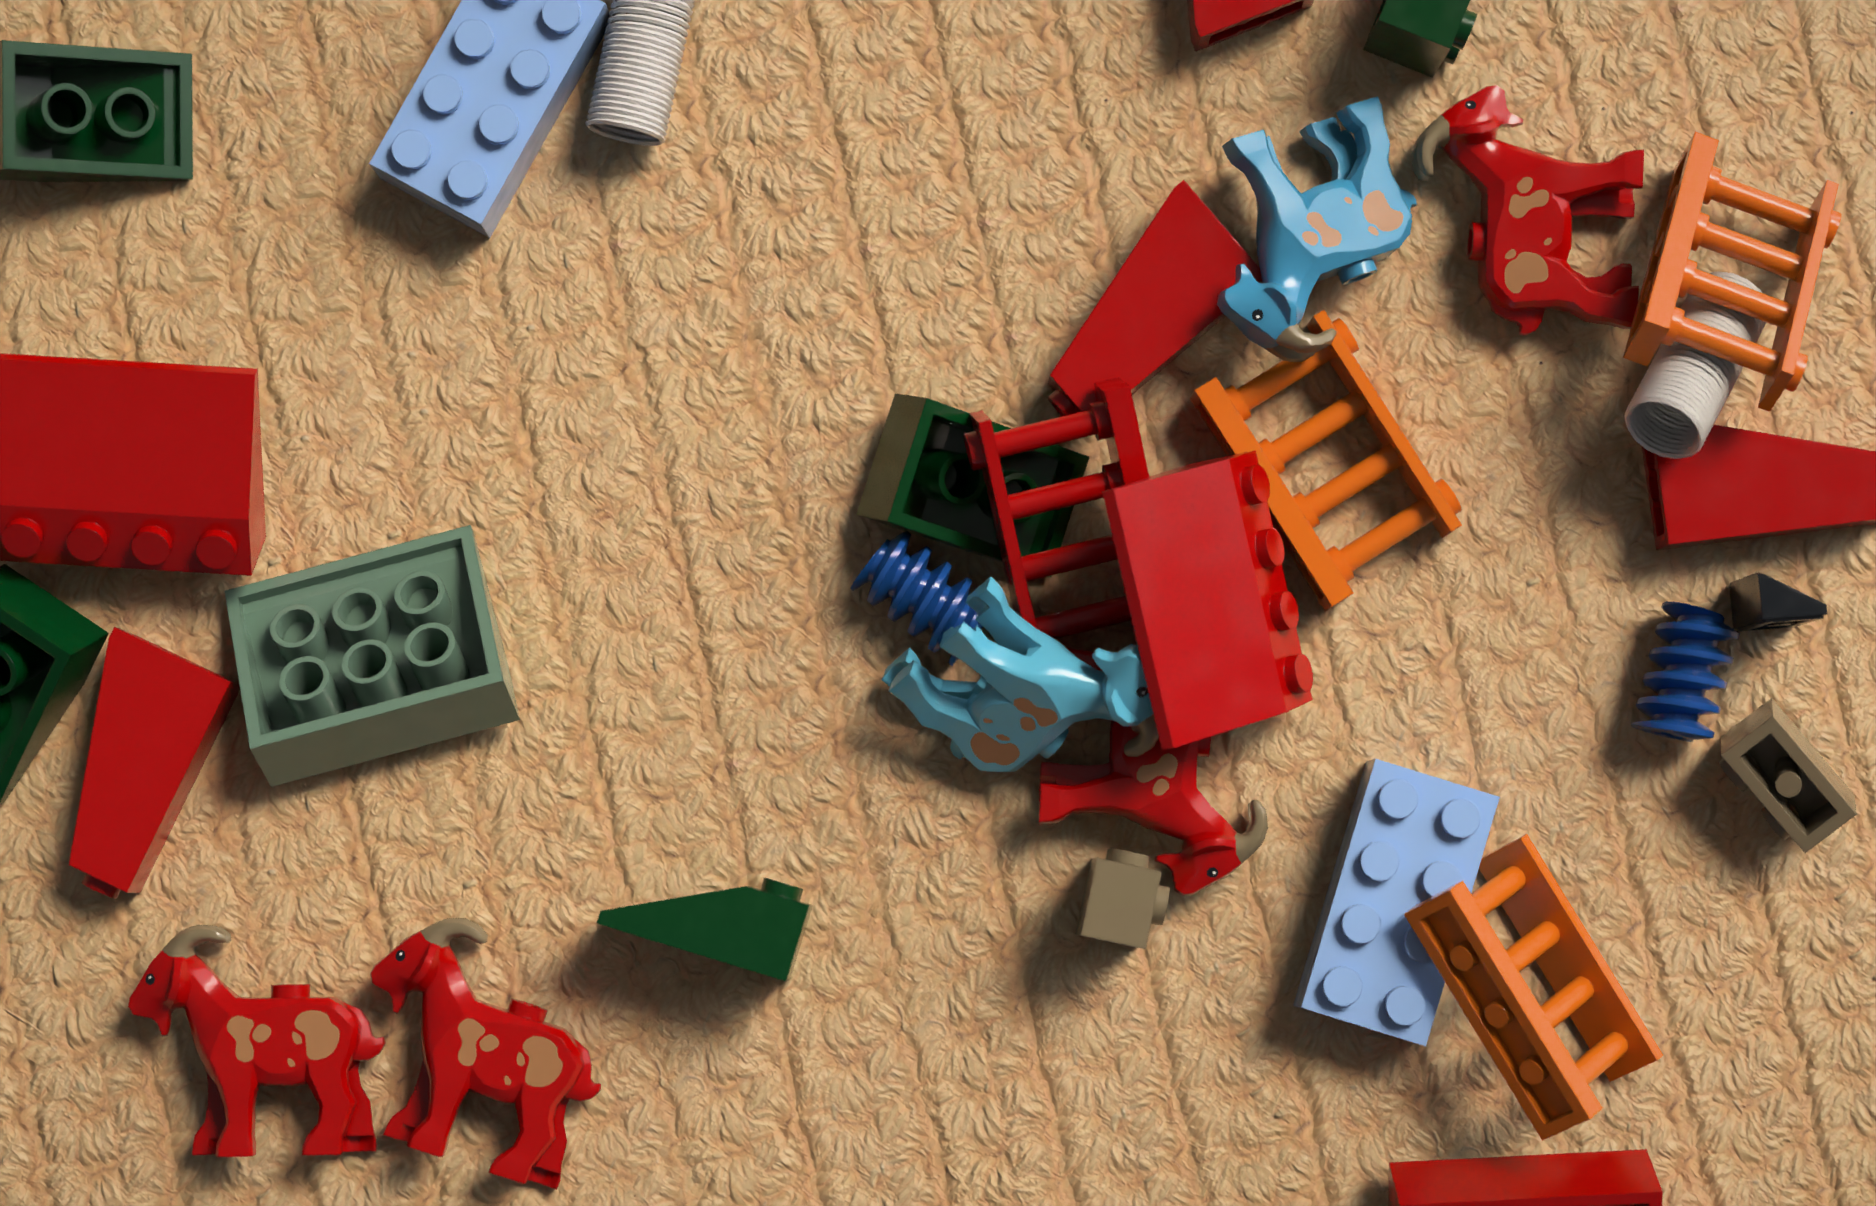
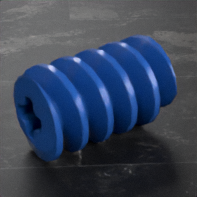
(917, 590)
(1685, 673)

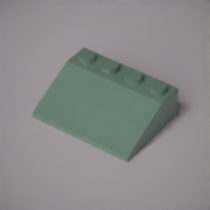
(369, 656)

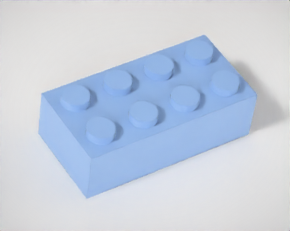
(488, 103)
(1400, 847)

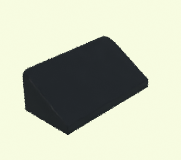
(1769, 604)

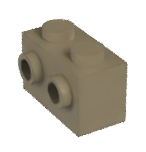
(1787, 776)
(1122, 899)

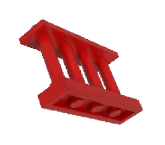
(1108, 418)

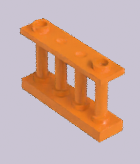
(1673, 274)
(1297, 515)
(1502, 1007)

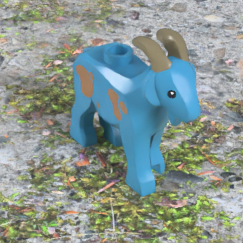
(1318, 232)

